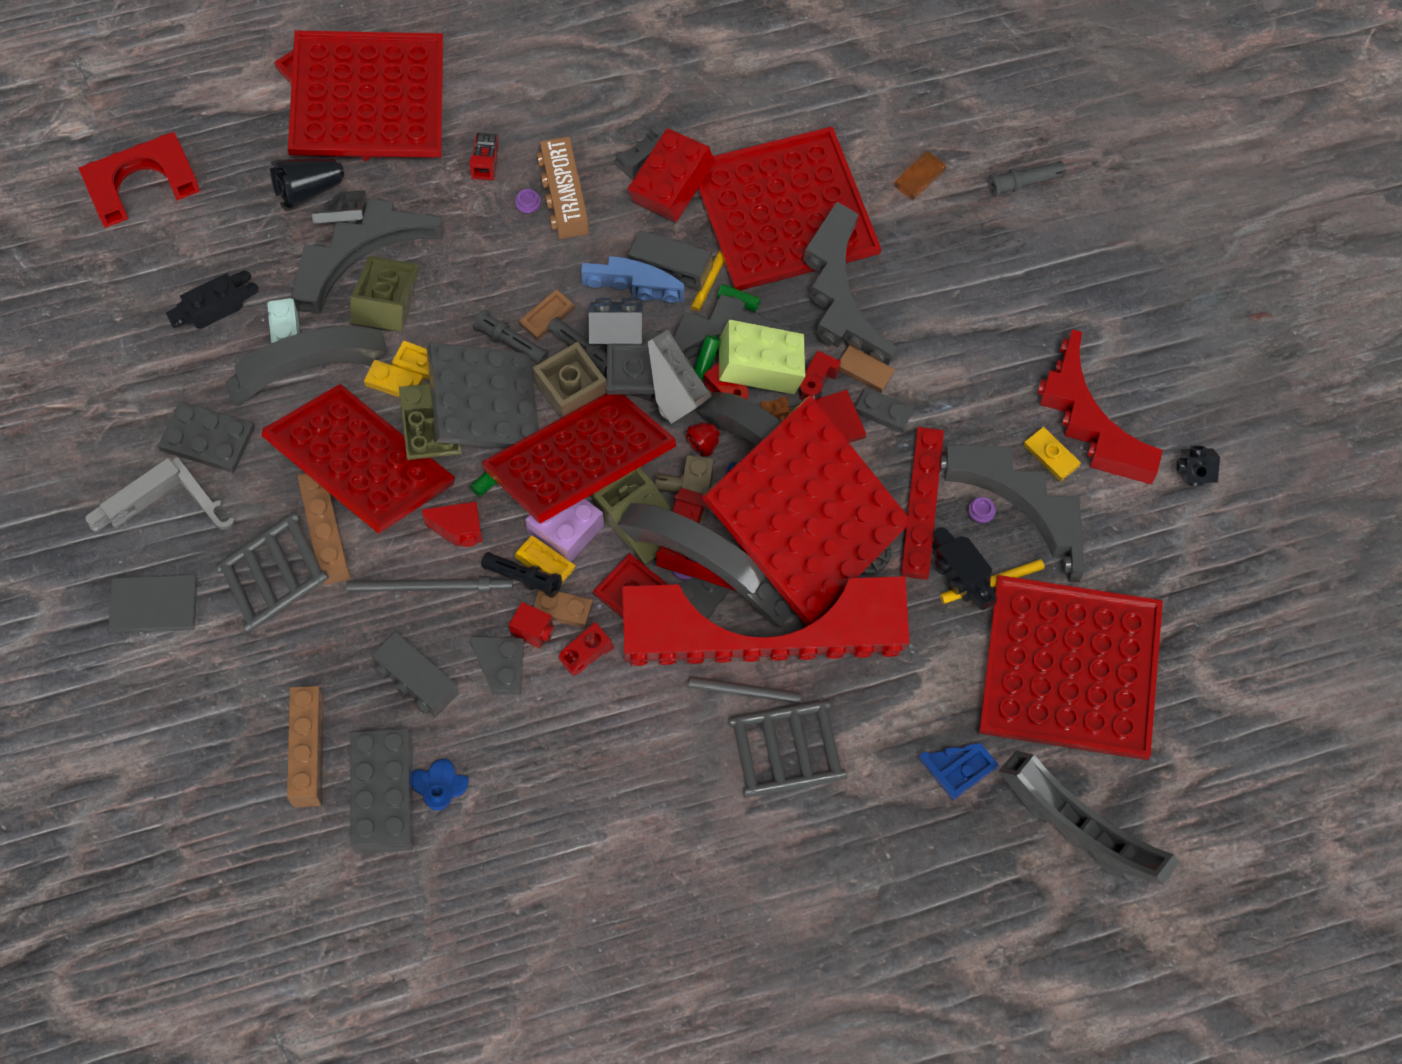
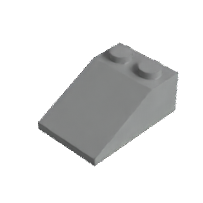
(674, 379)

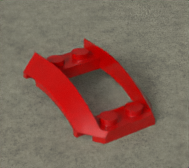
(691, 506)

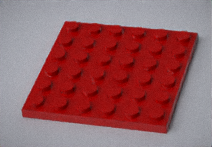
(366, 94)
(774, 200)
(807, 510)
(1072, 667)

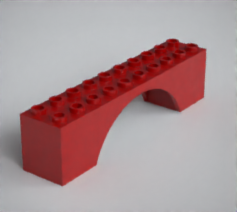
(668, 628)

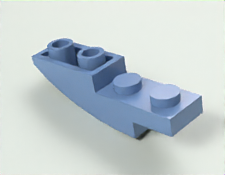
(644, 280)

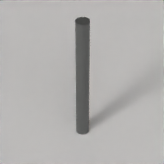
(745, 690)

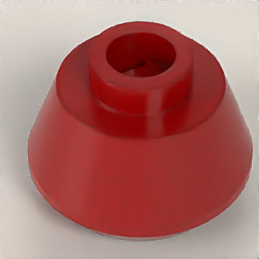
(703, 438)

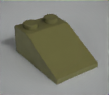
(383, 294)

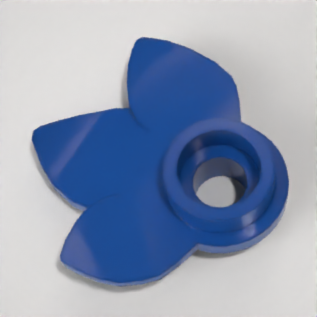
(439, 780)

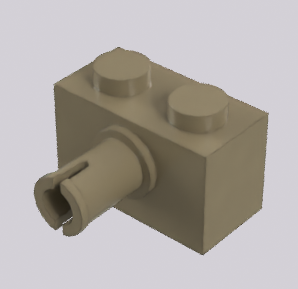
(696, 477)

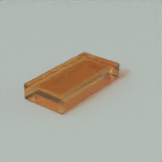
(920, 175)

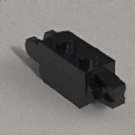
(212, 300)
(964, 568)

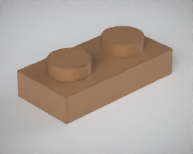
(565, 608)

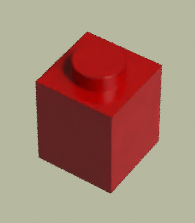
(531, 625)

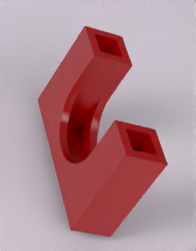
(107, 174)

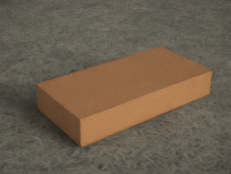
(539, 317)
(866, 369)

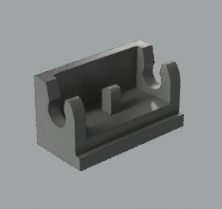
(634, 159)

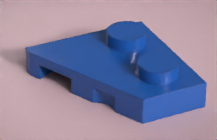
(959, 768)

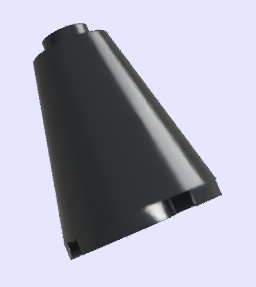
(303, 179)

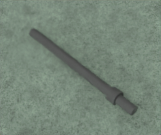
(483, 584)

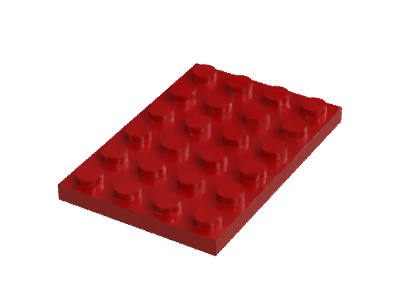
(578, 455)
(357, 458)

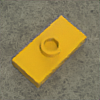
(1052, 454)
(538, 554)

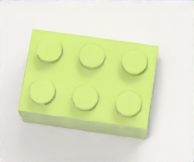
(761, 357)

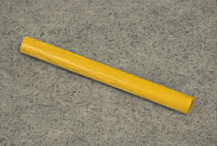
(702, 295)
(1016, 572)

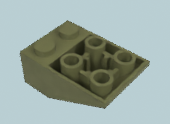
(419, 424)
(616, 499)

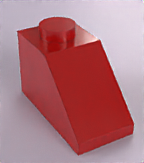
(455, 523)

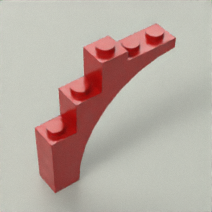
(1110, 446)

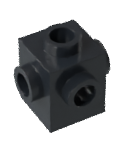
(1198, 465)

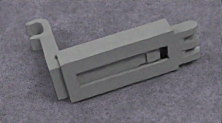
(147, 490)

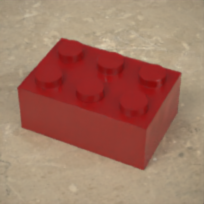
(671, 175)

